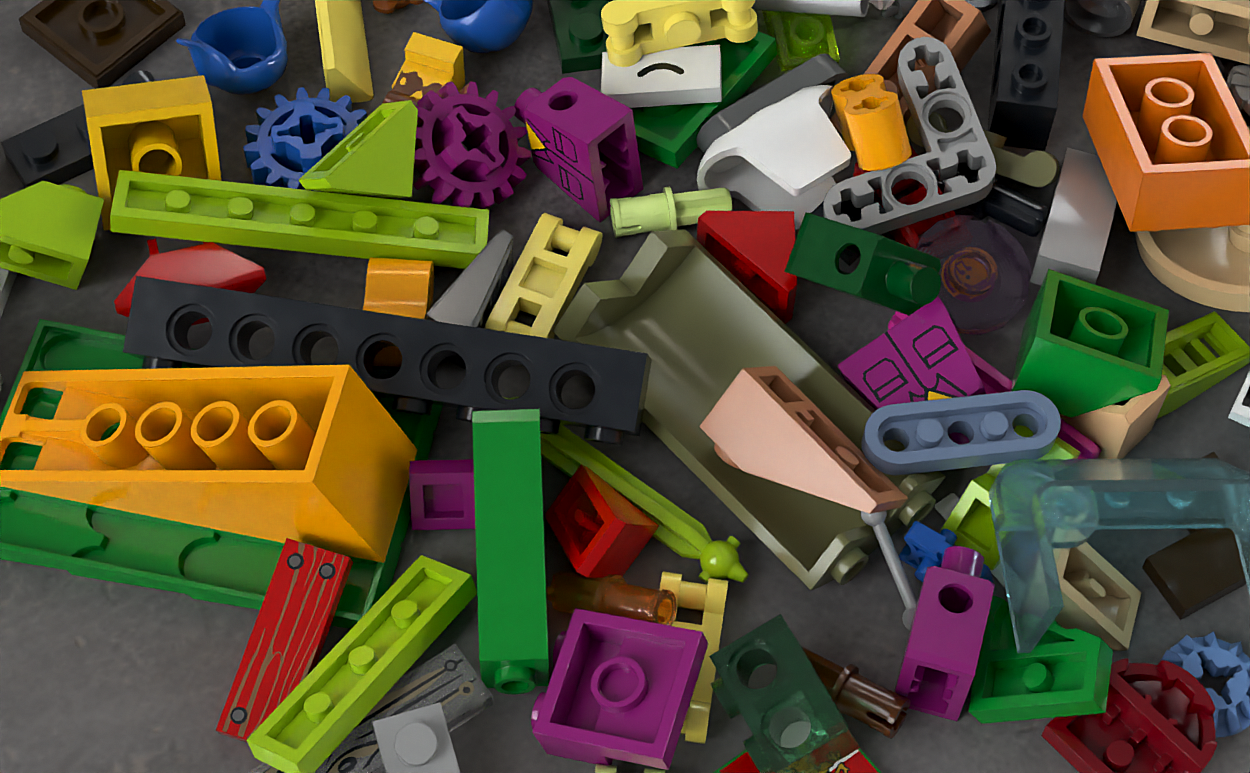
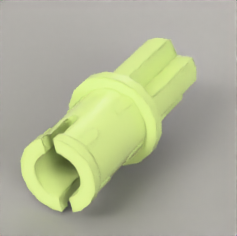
(665, 210)

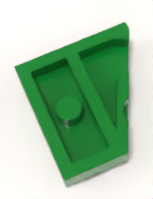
(1058, 679)

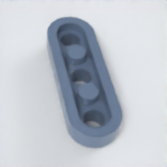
(982, 418)

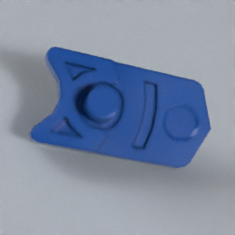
(927, 547)

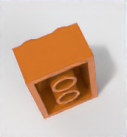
(1170, 141)

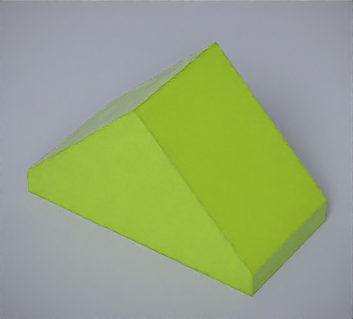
(372, 158)

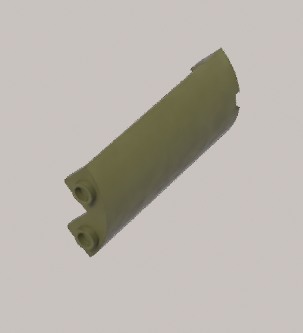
(700, 335)

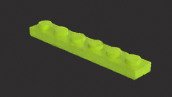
(296, 219)

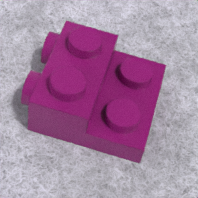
(618, 690)

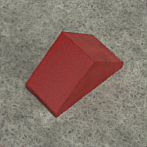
(755, 251)
(598, 526)

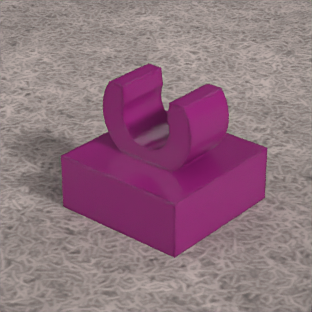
(442, 494)

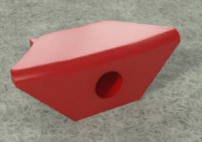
(197, 265)

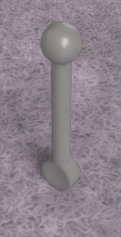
(877, 522)

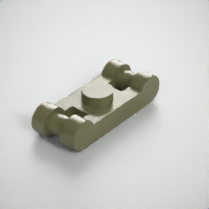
(1034, 169)

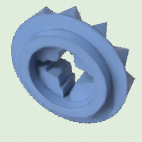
(1219, 659)

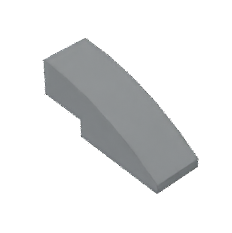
(1077, 220)

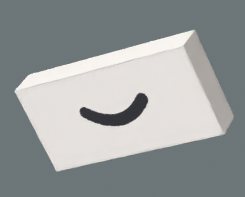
(666, 78)

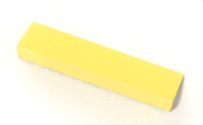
(344, 49)

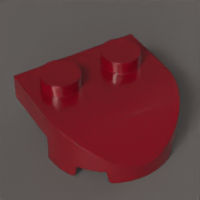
(1152, 724)

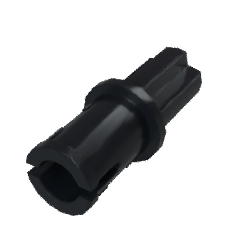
(1004, 204)

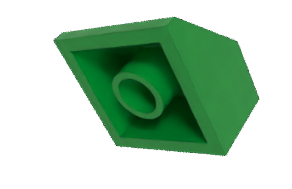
(1089, 346)

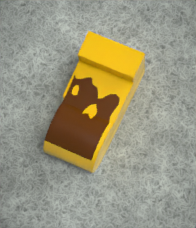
(427, 67)

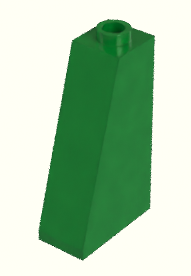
(510, 550)

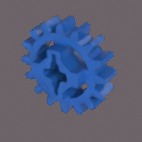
(297, 136)

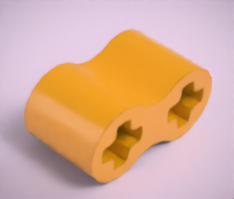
(871, 122)
(398, 289)

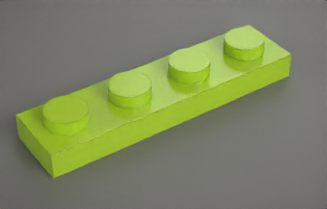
(362, 667)

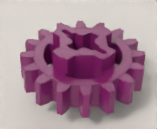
(493, 157)

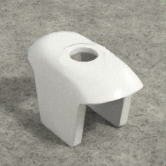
(779, 155)

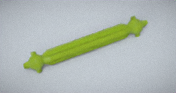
(676, 527)

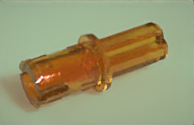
(611, 597)

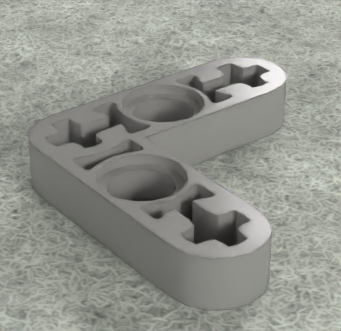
(943, 150)

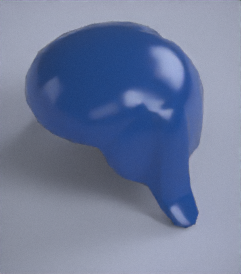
(483, 24)
(240, 48)

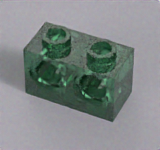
(791, 697)

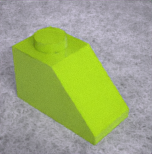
(48, 232)

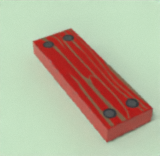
(285, 634)

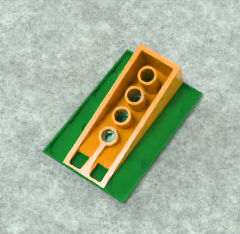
(201, 470)

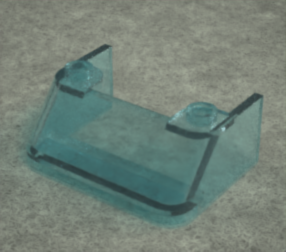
(1063, 501)

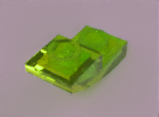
(800, 37)

